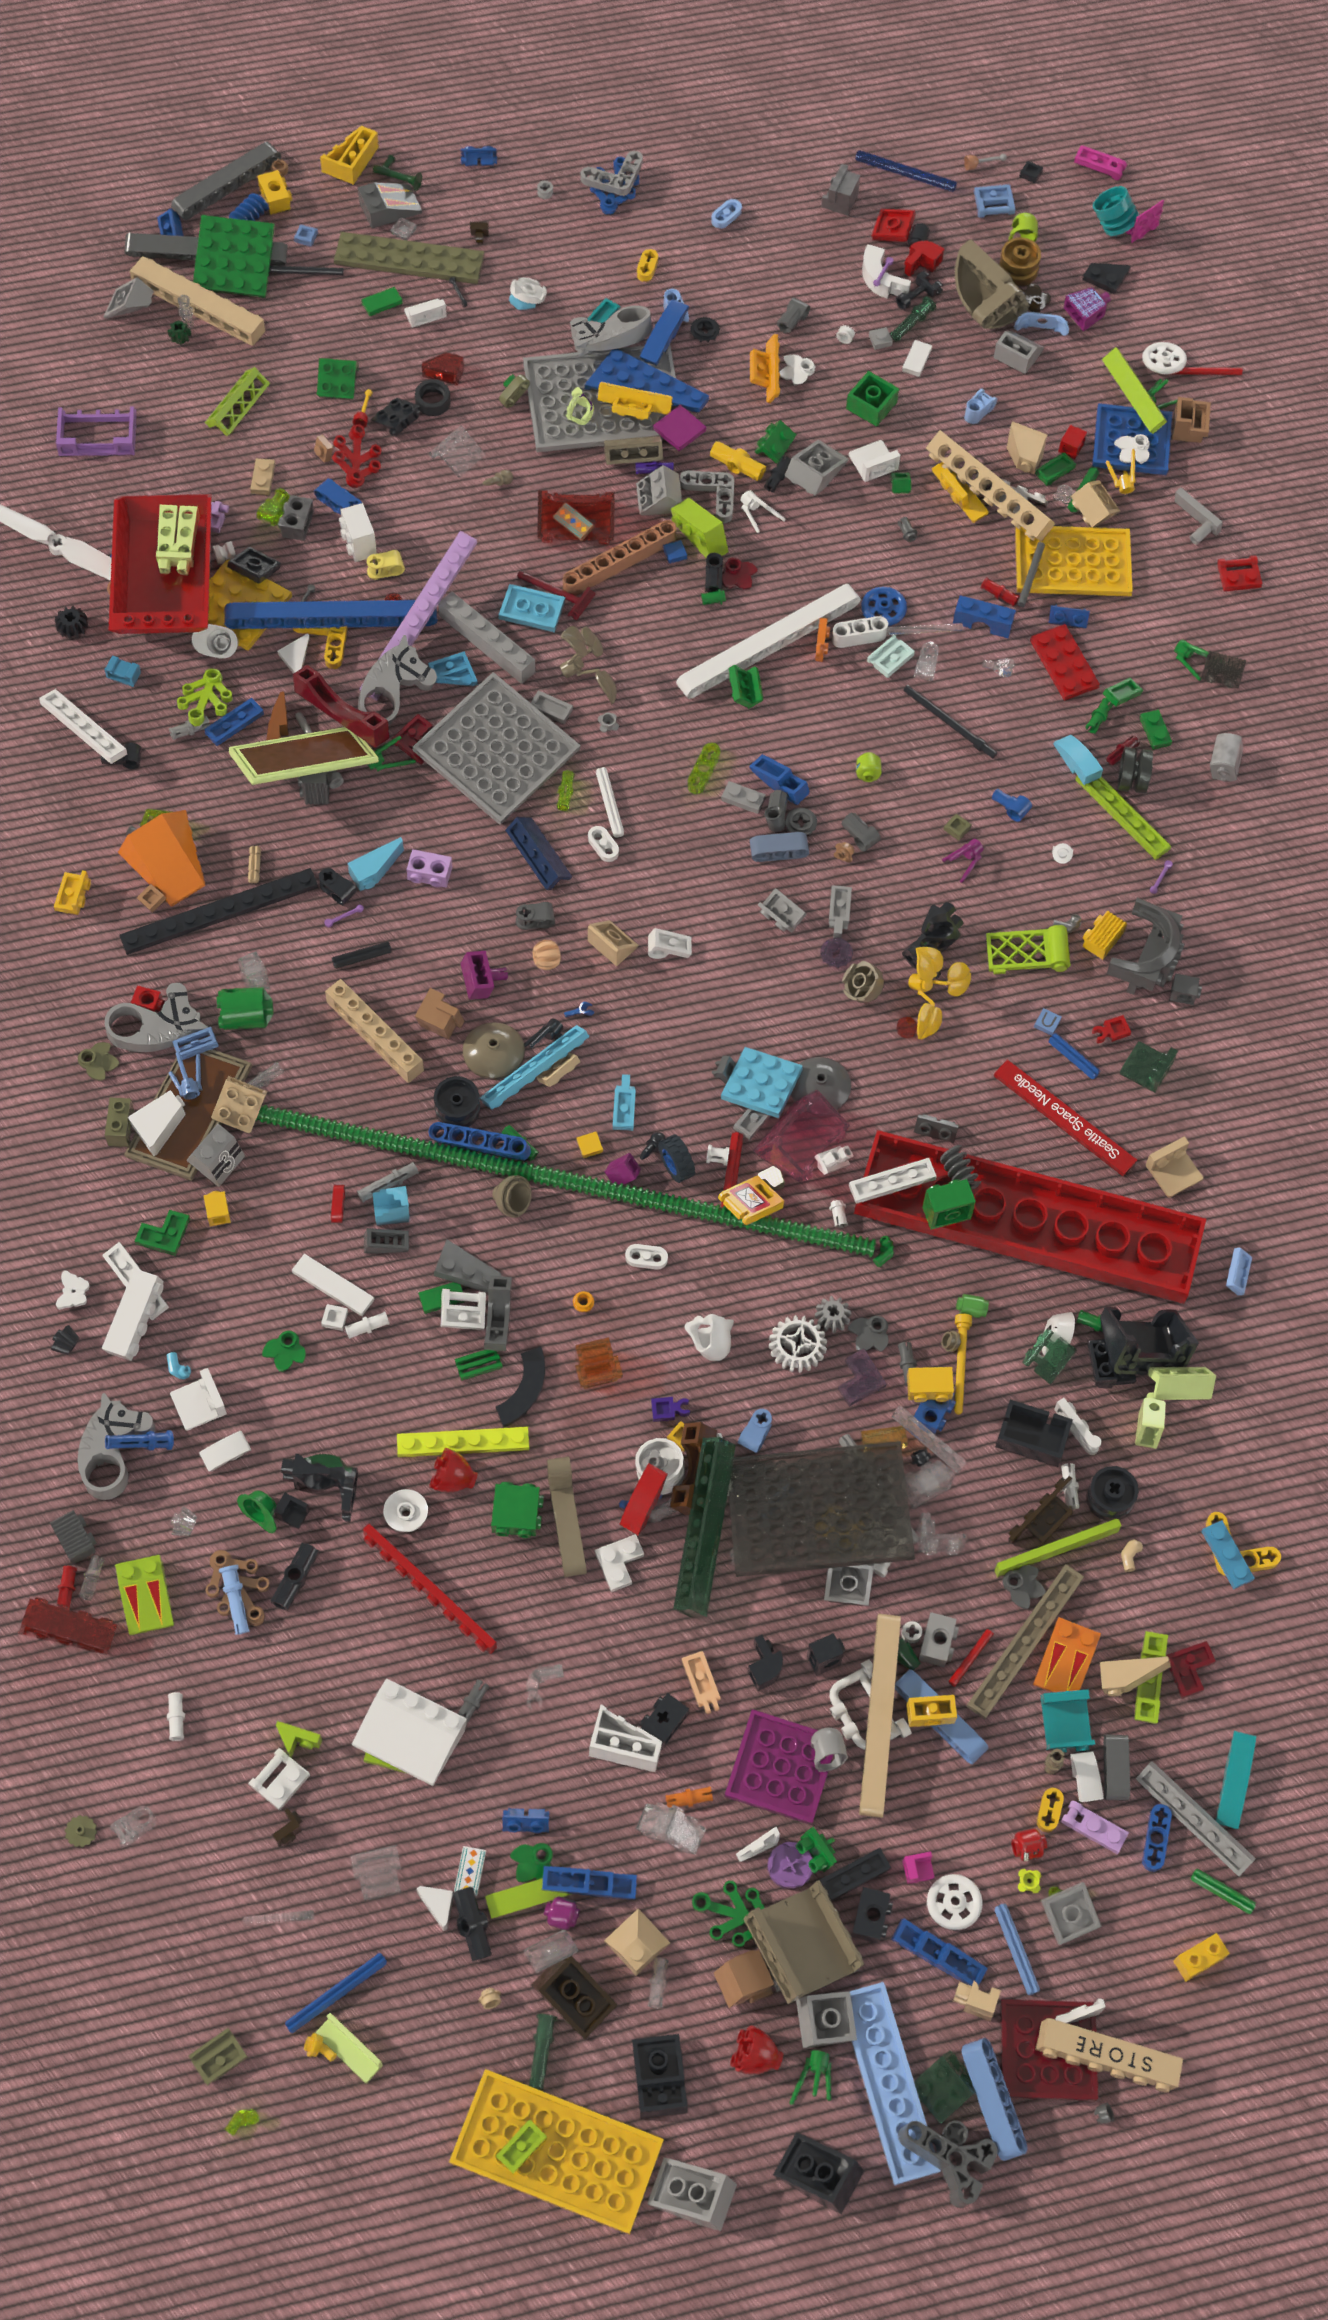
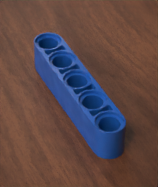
(489, 1144)

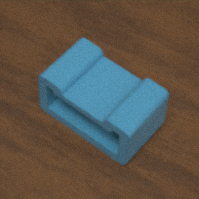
(122, 671)

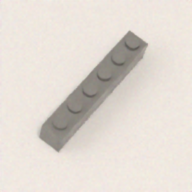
(487, 637)

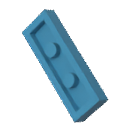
(1227, 1554)

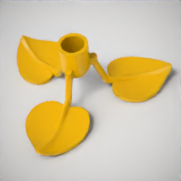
(928, 963)

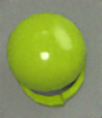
(1025, 225)

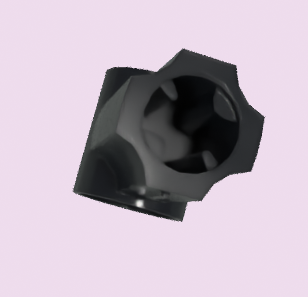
(713, 575)
(131, 760)

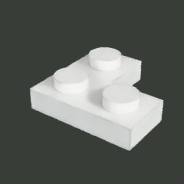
(613, 1560)

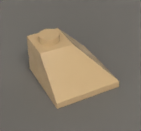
(1026, 447)
(637, 1942)

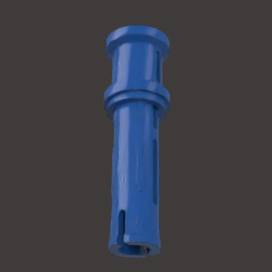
(149, 1440)

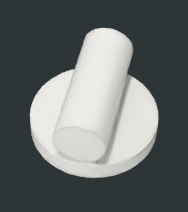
(1062, 853)

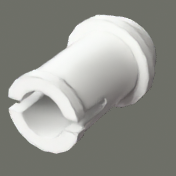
(838, 1211)

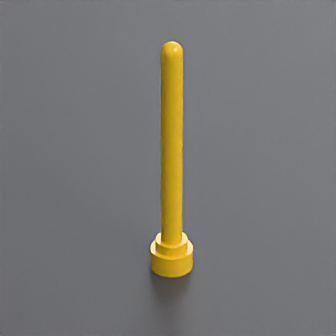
(963, 1323)

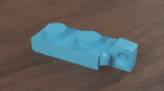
(624, 1105)

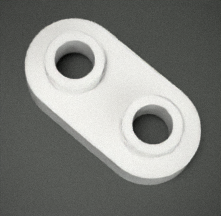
(604, 845)
(646, 1254)

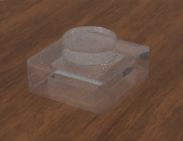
(403, 229)

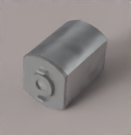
(1226, 757)

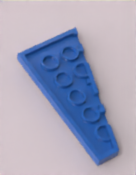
(631, 372)

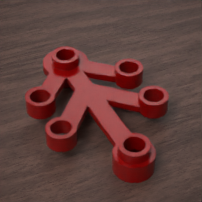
(355, 477)

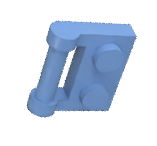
(994, 196)

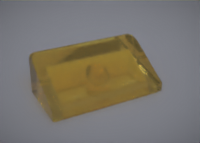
(885, 1435)

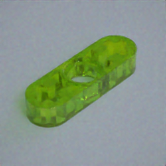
(703, 760)

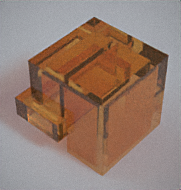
(596, 1363)

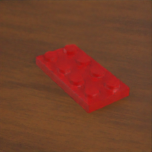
(1064, 662)

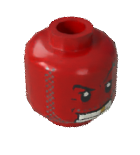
(1029, 1844)

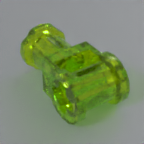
(272, 508)

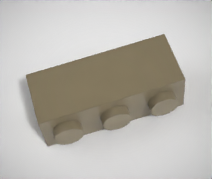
(633, 450)

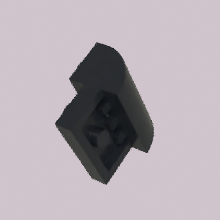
(1103, 1373)

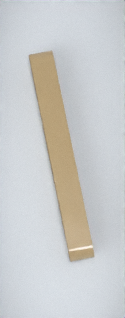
(880, 1716)

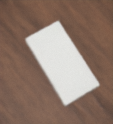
(917, 358)

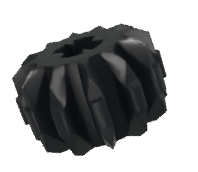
(71, 622)

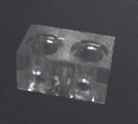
(253, 971)

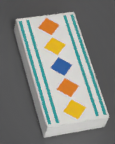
(470, 1869)

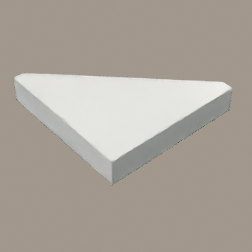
(295, 653)
(760, 1845)
(1082, 2012)

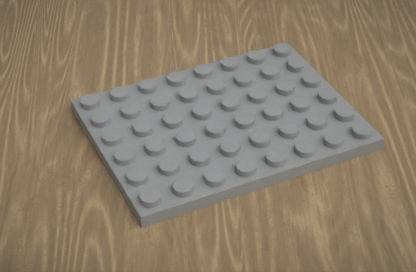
(549, 395)

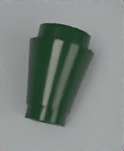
(907, 1656)

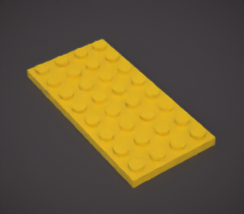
(581, 2166)

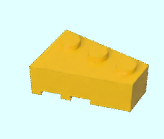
(351, 156)

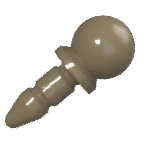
(504, 477)

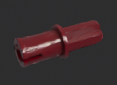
(1116, 755)

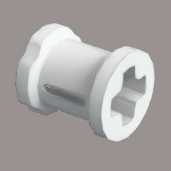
(717, 1155)

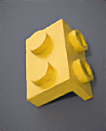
(72, 893)

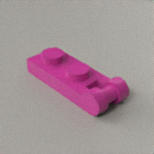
(1100, 162)

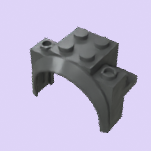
(1159, 954)

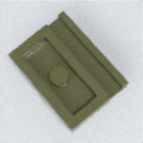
(218, 2056)

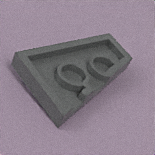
(463, 1268)

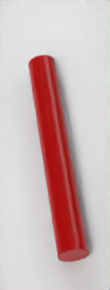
(970, 1658)

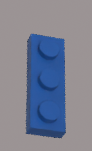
(234, 721)

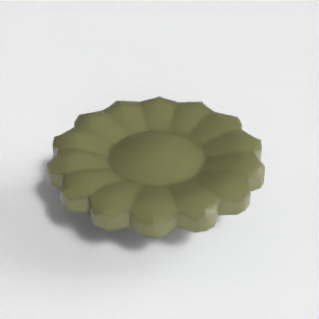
(81, 1831)

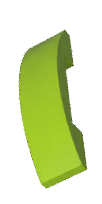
(1148, 1693)

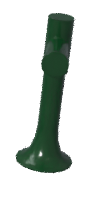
(384, 170)

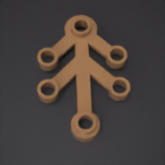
(247, 1582)

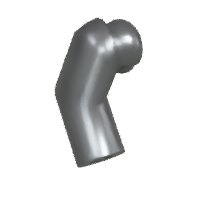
(1072, 924)

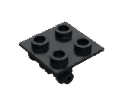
(397, 415)

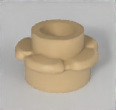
(490, 1998)

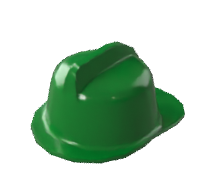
(259, 1508)

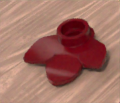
(740, 575)

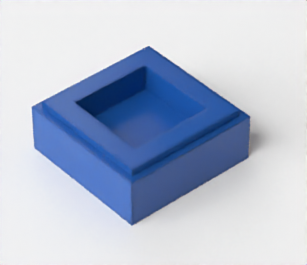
(675, 551)

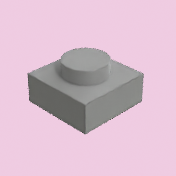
(880, 338)

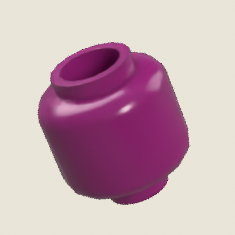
(562, 1913)

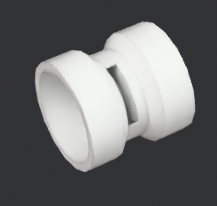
(225, 552)

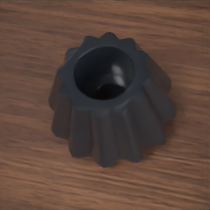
(65, 1340)

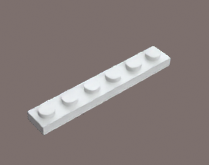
(83, 726)

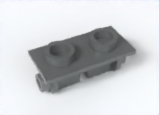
(941, 1130)

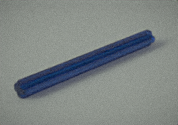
(906, 170)

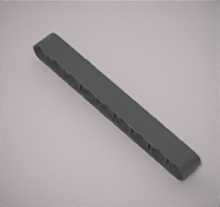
(181, 247)

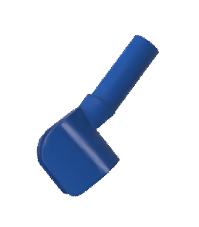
(582, 1009)

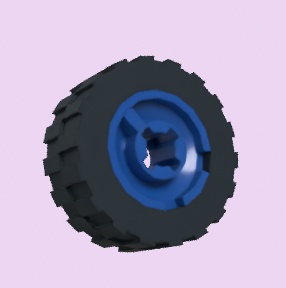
(676, 1158)

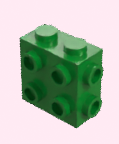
(516, 1510)

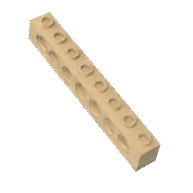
(942, 443)

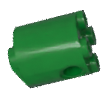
(244, 1008)

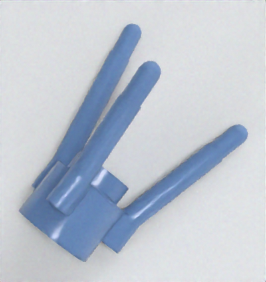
(189, 1088)

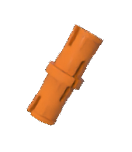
(689, 1797)

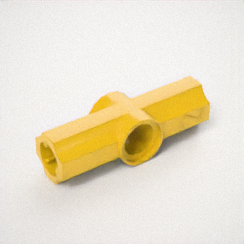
(738, 461)

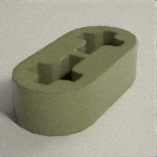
(514, 391)

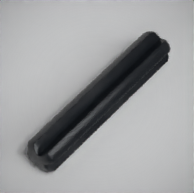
(361, 955)

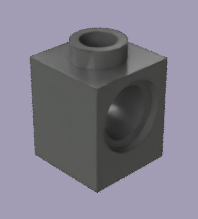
(1185, 989)

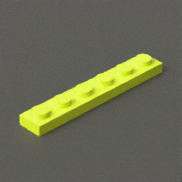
(463, 1441)

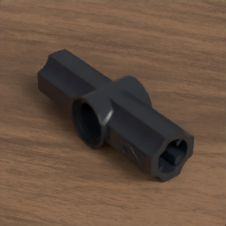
(289, 1588)
(472, 1924)

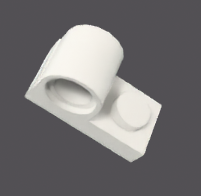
(665, 942)

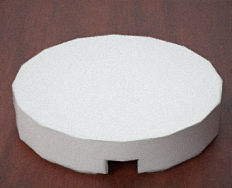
(528, 290)

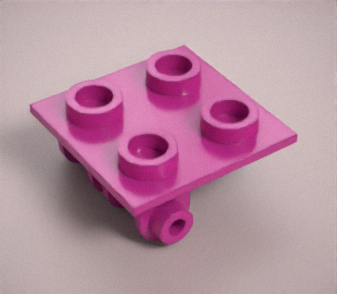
(1146, 221)

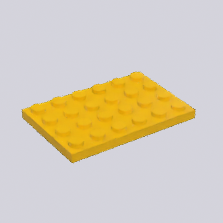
(1077, 561)

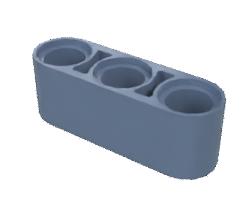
(779, 846)

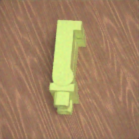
(176, 538)

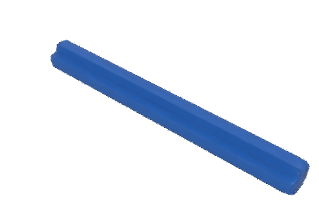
(335, 1993)

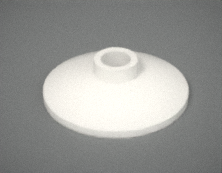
(401, 1501)

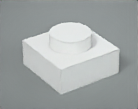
(334, 1317)

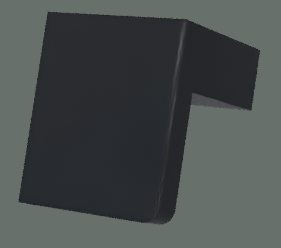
(291, 1511)

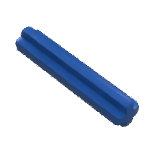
(1074, 1056)

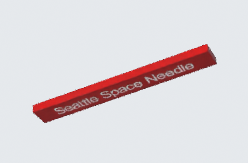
(1065, 1118)

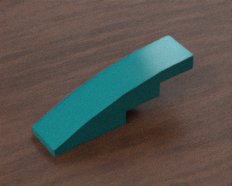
(1236, 1779)

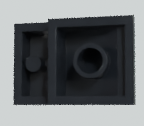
(659, 2076)

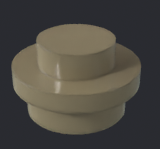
(951, 1341)

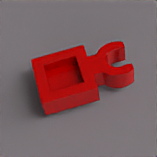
(1113, 1028)

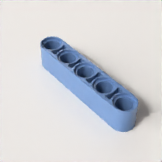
(958, 1735)
(994, 2099)

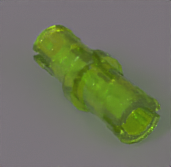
(564, 800)

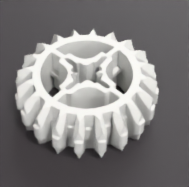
(801, 1326)

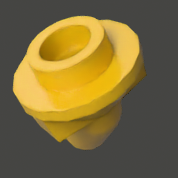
(315, 2044)

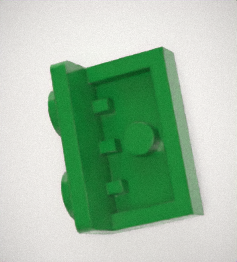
(776, 441)
(745, 686)

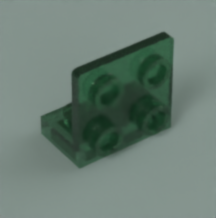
(1148, 1066)
(944, 2086)

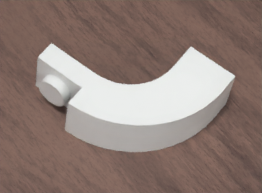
(871, 270)

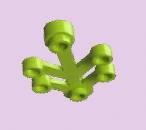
(211, 679)

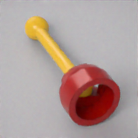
(361, 417)

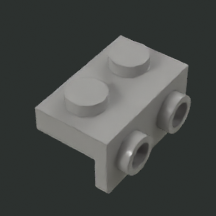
(782, 910)

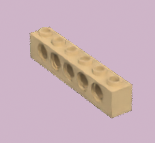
(374, 1031)

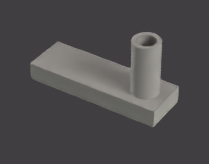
(1209, 521)

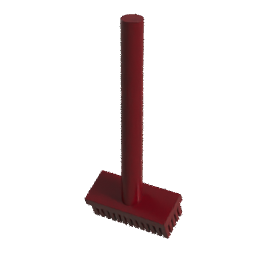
(580, 602)

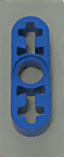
(1147, 1853)

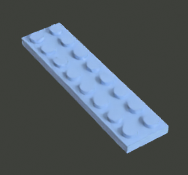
(888, 2081)

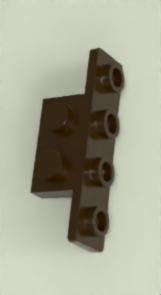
(1047, 1516)

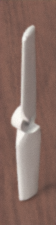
(72, 549)

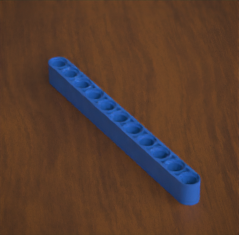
(319, 614)

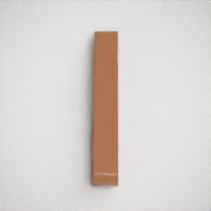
(619, 557)

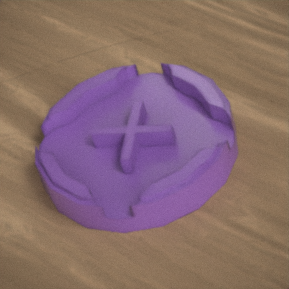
(788, 1866)

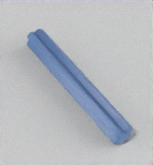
(1017, 1949)

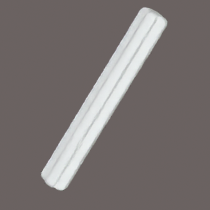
(609, 801)

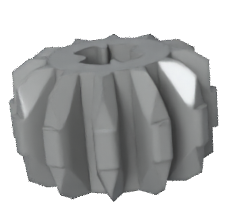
(840, 1317)

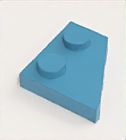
(454, 670)

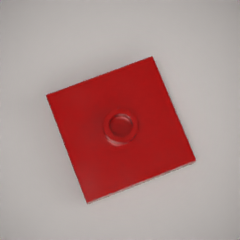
(893, 225)

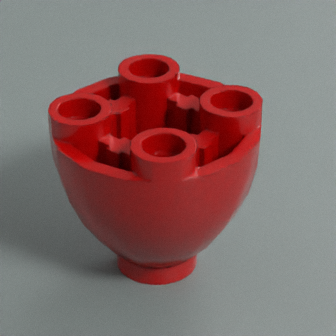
(452, 1473)
(755, 2052)

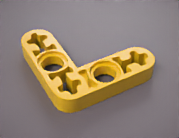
(333, 634)
(1265, 1563)

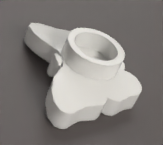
(72, 1284)

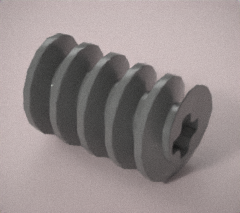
(957, 1167)

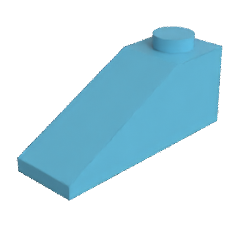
(371, 867)

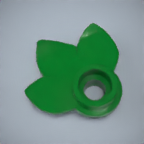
(283, 1353)
(529, 1864)

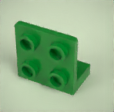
(336, 378)

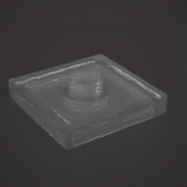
(550, 1951)

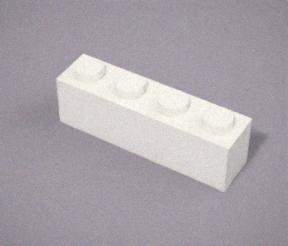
(133, 1314)

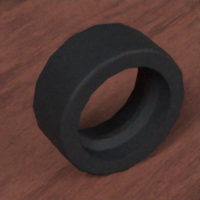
(432, 409)

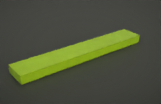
(1134, 390)
(1127, 817)
(1058, 1547)

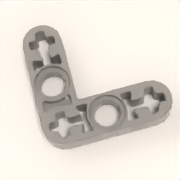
(616, 181)
(720, 488)

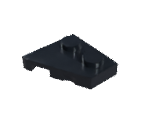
(1106, 276)

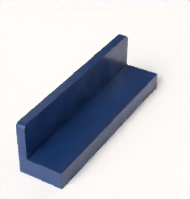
(537, 852)

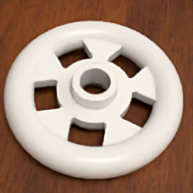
(1164, 358)
(936, 1908)

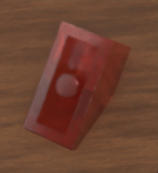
(444, 368)

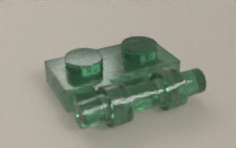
(1055, 1359)

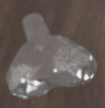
(1002, 667)

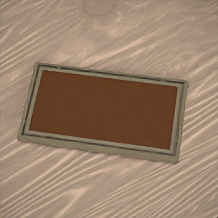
(197, 1121)

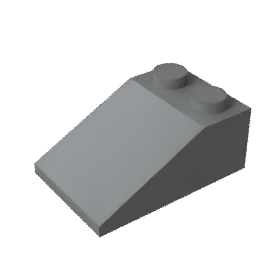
(815, 467)
(692, 2193)

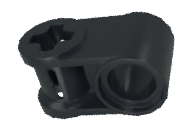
(336, 886)

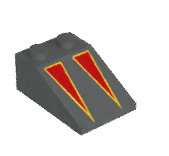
(387, 202)

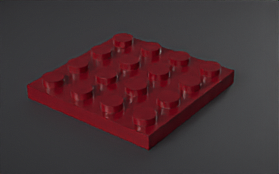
(1027, 2070)

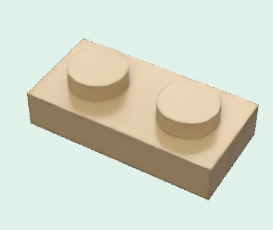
(262, 476)
(558, 1070)

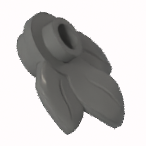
(869, 1336)
(1026, 1587)

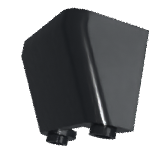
(1141, 1345)

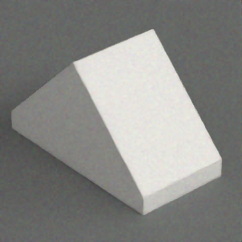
(438, 1902)

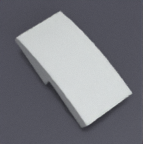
(225, 1451)
(1087, 1776)

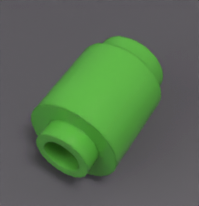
(972, 1305)

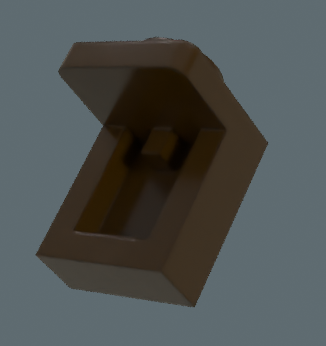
(288, 1833)

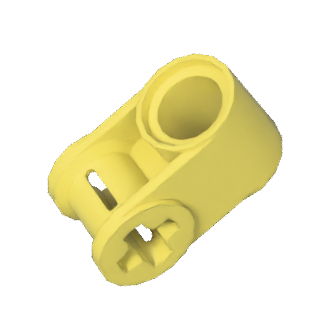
(386, 563)

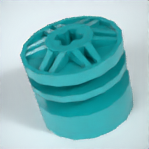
(1115, 210)

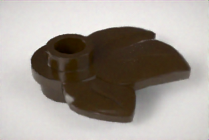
(1036, 298)

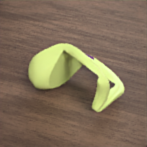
(581, 399)

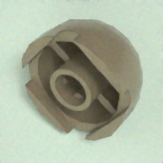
(863, 982)

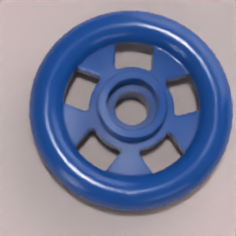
(892, 594)

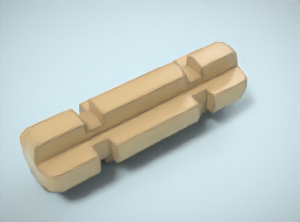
(254, 864)

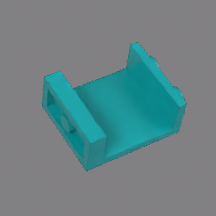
(1066, 1720)

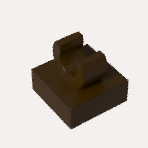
(479, 230)

